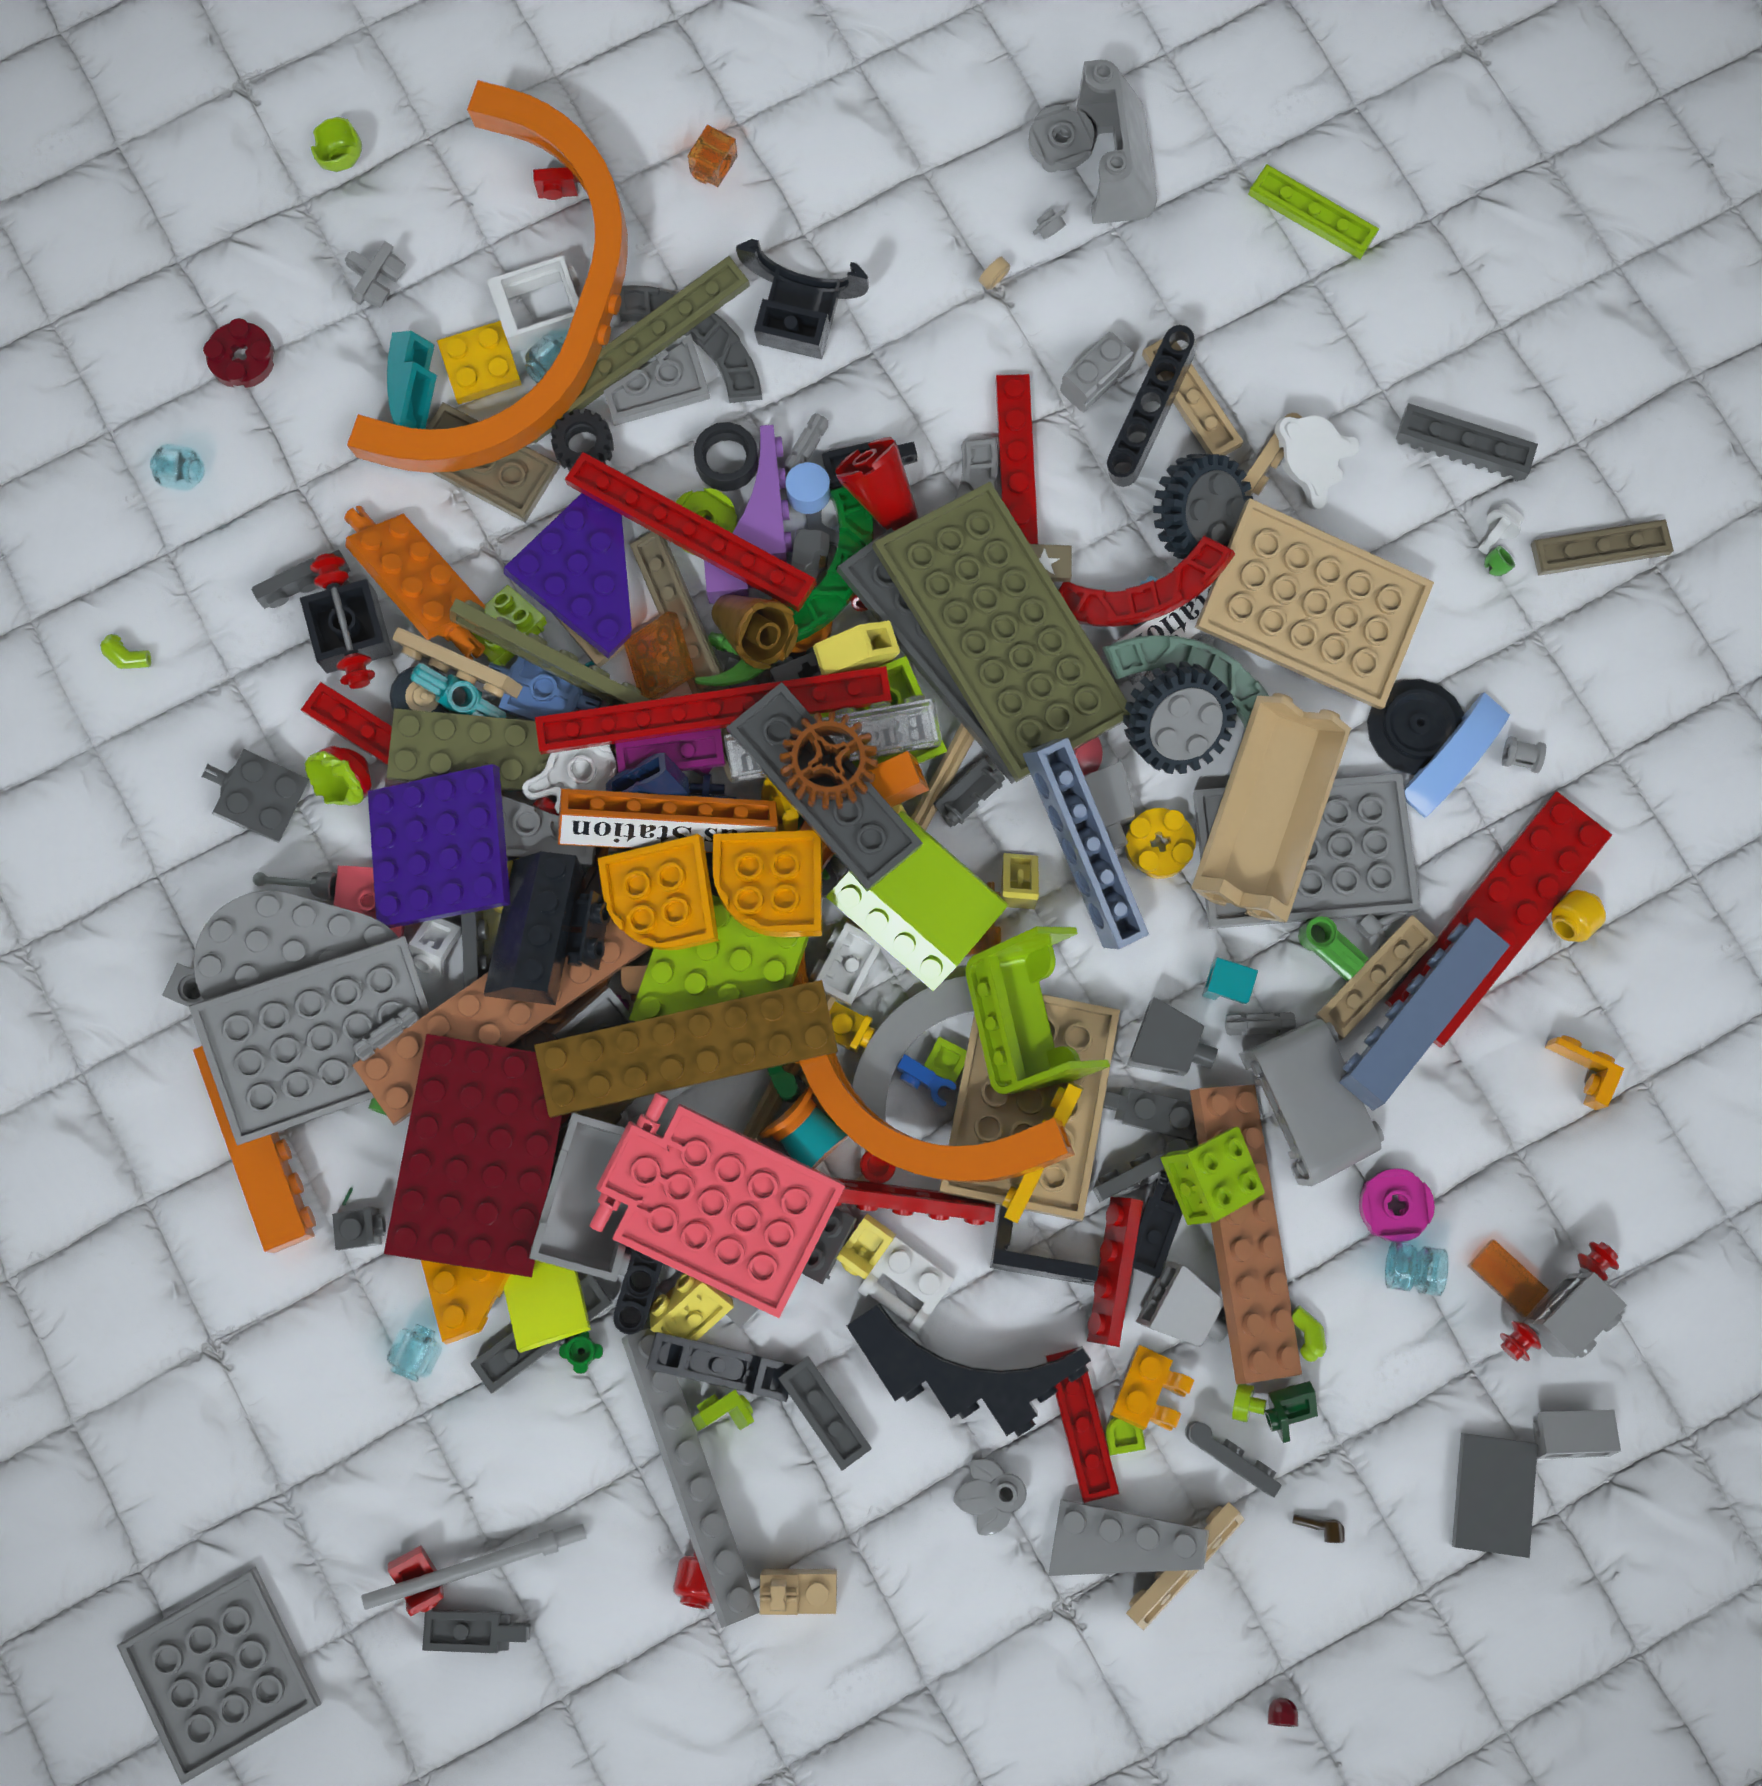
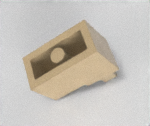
(798, 1591)

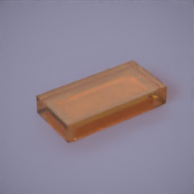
(1508, 1278)

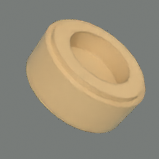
(994, 273)

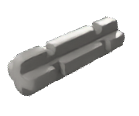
(807, 441)
(1259, 1023)
(385, 1033)

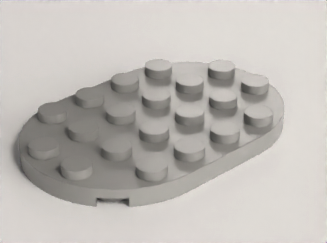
(275, 935)

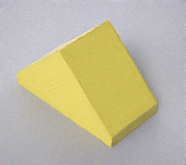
(1020, 880)

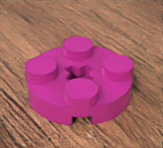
(1408, 1188)

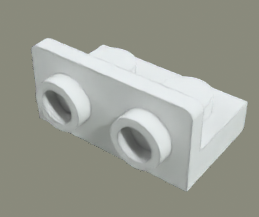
(847, 963)

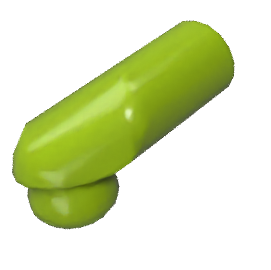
(117, 654)
(1313, 1334)

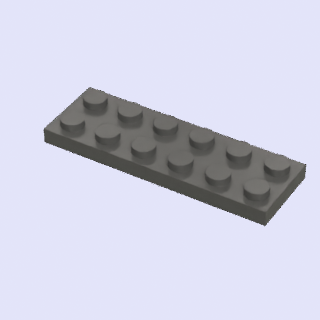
(862, 835)

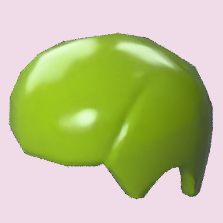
(336, 144)

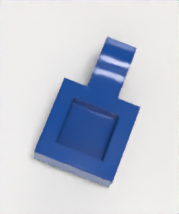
(916, 1074)

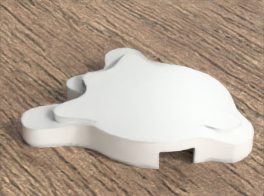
(1313, 454)
(573, 769)

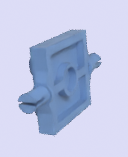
(541, 692)

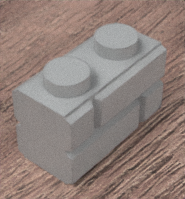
(1096, 371)

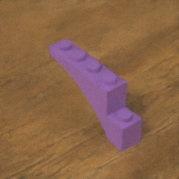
(761, 519)

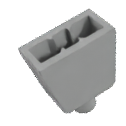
(1113, 801)
(1183, 1307)

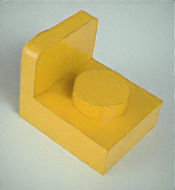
(850, 1027)

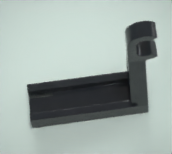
(1034, 1264)

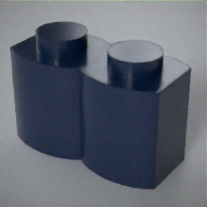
(652, 776)

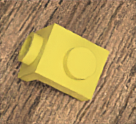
(865, 1247)

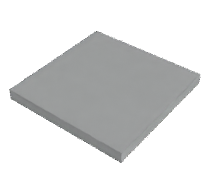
(218, 1675)

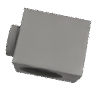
(181, 985)

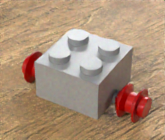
(1572, 1312)

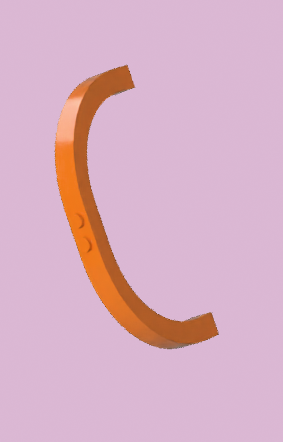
(505, 433)
(1002, 1159)

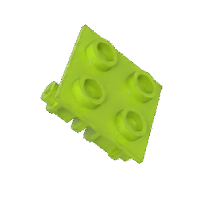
(517, 610)

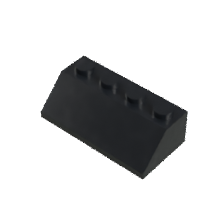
(535, 928)

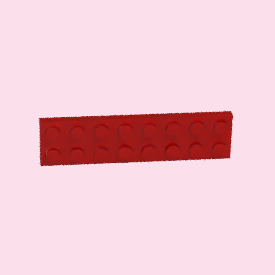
(1520, 891)

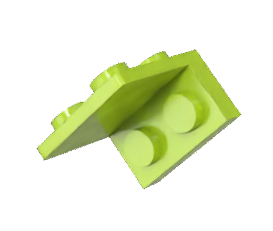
(1213, 1177)

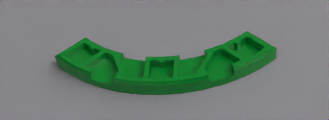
(833, 592)

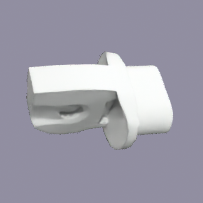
(1503, 524)

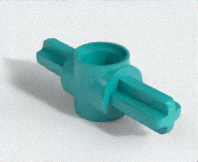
(444, 687)

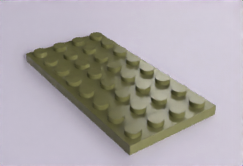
(1001, 627)

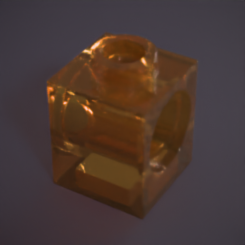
(712, 156)

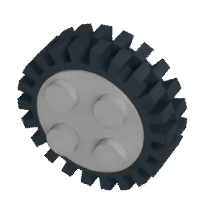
(1179, 717)

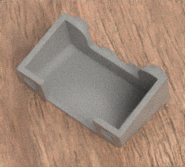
(571, 1203)

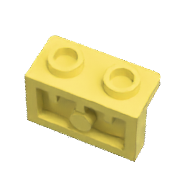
(689, 1309)

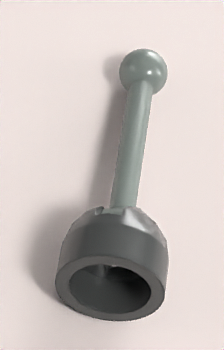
(321, 885)

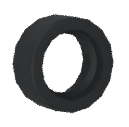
(724, 432)

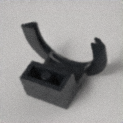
(798, 305)

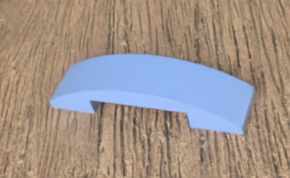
(1456, 756)

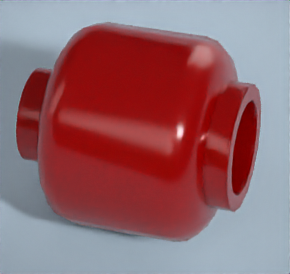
(690, 1584)

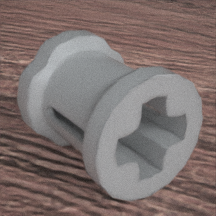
(1524, 754)

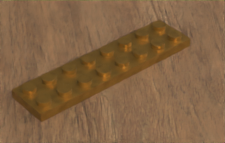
(685, 1048)

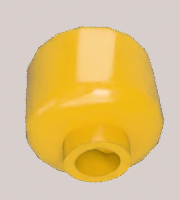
(1578, 916)

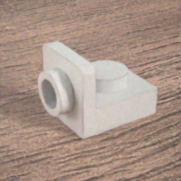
(433, 944)

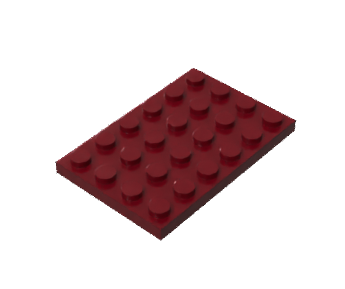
(474, 1159)

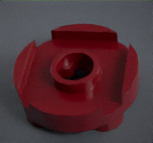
(229, 339)

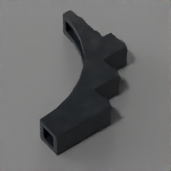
(1007, 1393)

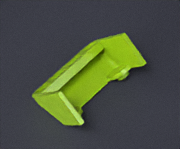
(1014, 1015)

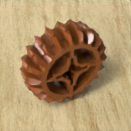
(814, 734)

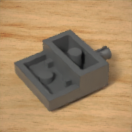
(257, 794)

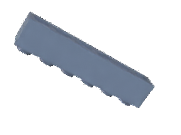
(1423, 1014)

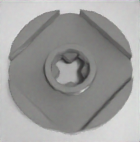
(1058, 155)

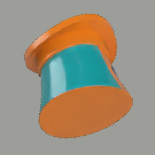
(806, 1131)

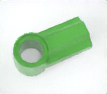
(1335, 949)

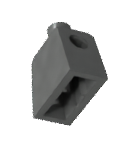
(1169, 1041)

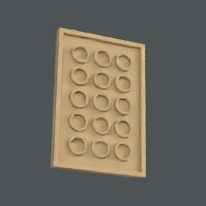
(1315, 604)
(990, 1116)

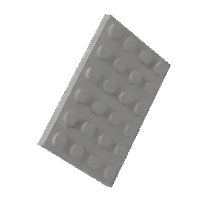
(1357, 859)
(288, 1042)

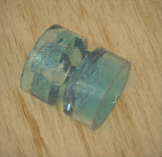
(1422, 1269)

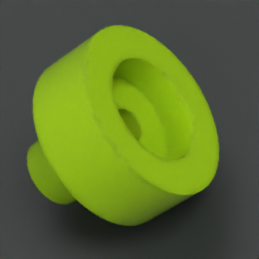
(1246, 1403)

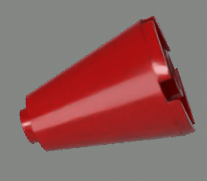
(880, 483)

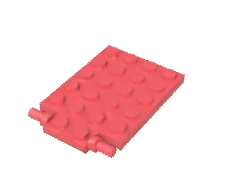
(716, 1205)

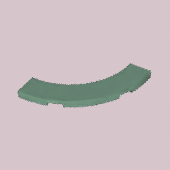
(1155, 651)

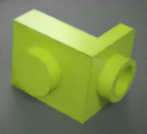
(714, 1408)

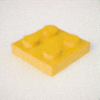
(479, 362)

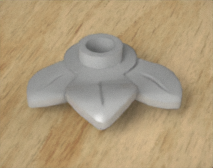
(984, 1496)

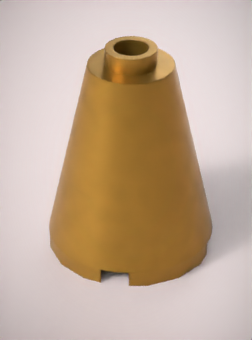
(756, 628)

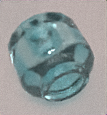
(542, 356)
(177, 467)
(414, 1353)

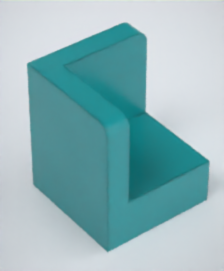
(1230, 981)

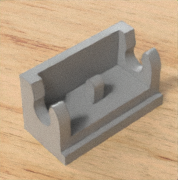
(1576, 1434)

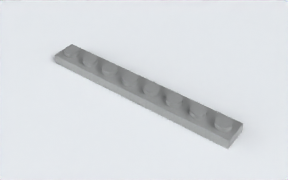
(692, 1485)

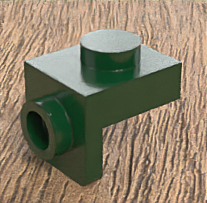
(1289, 1407)

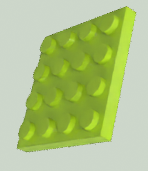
(719, 971)

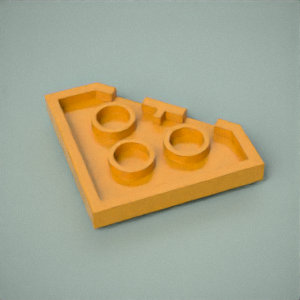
(461, 1297)

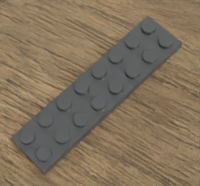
(881, 597)

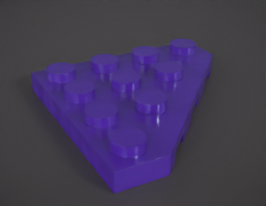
(580, 573)

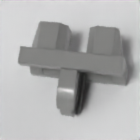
(385, 263)

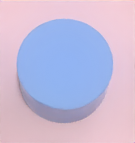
(808, 488)

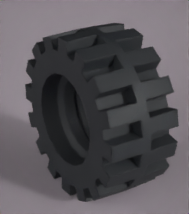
(574, 425)

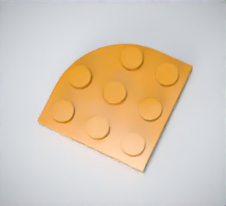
(771, 881)
(661, 894)

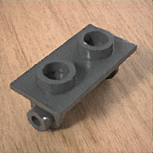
(965, 794)
(829, 1245)

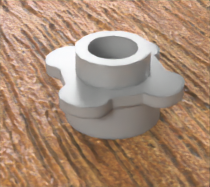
(1050, 223)

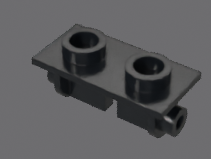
(589, 945)

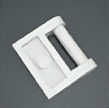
(914, 1275)

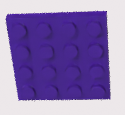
(439, 847)

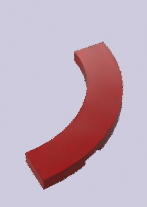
(1151, 598)

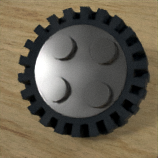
(1200, 501)

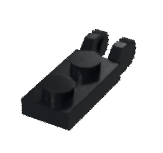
(1156, 1230)

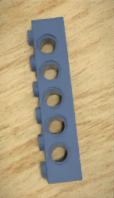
(1085, 843)

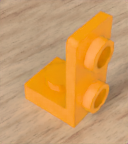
(1599, 1086)

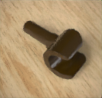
(1332, 1529)

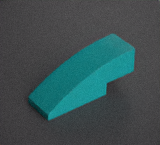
(409, 379)

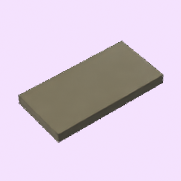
(509, 483)

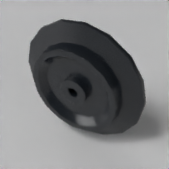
(1395, 728)

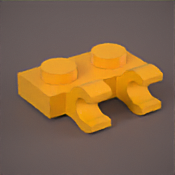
(1142, 1387)

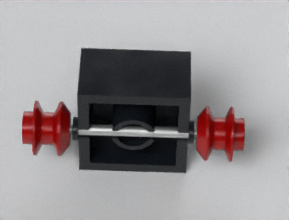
(345, 623)

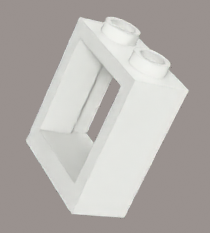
(527, 280)

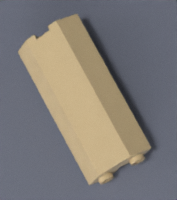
(1271, 808)

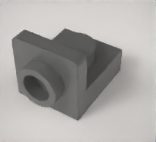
(358, 1228)

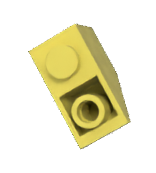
(857, 648)

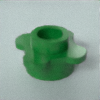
(580, 1362)

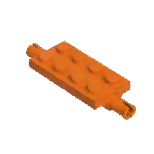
(412, 576)

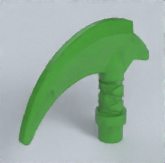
(739, 673)

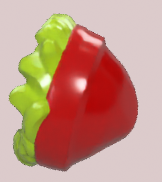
(339, 775)

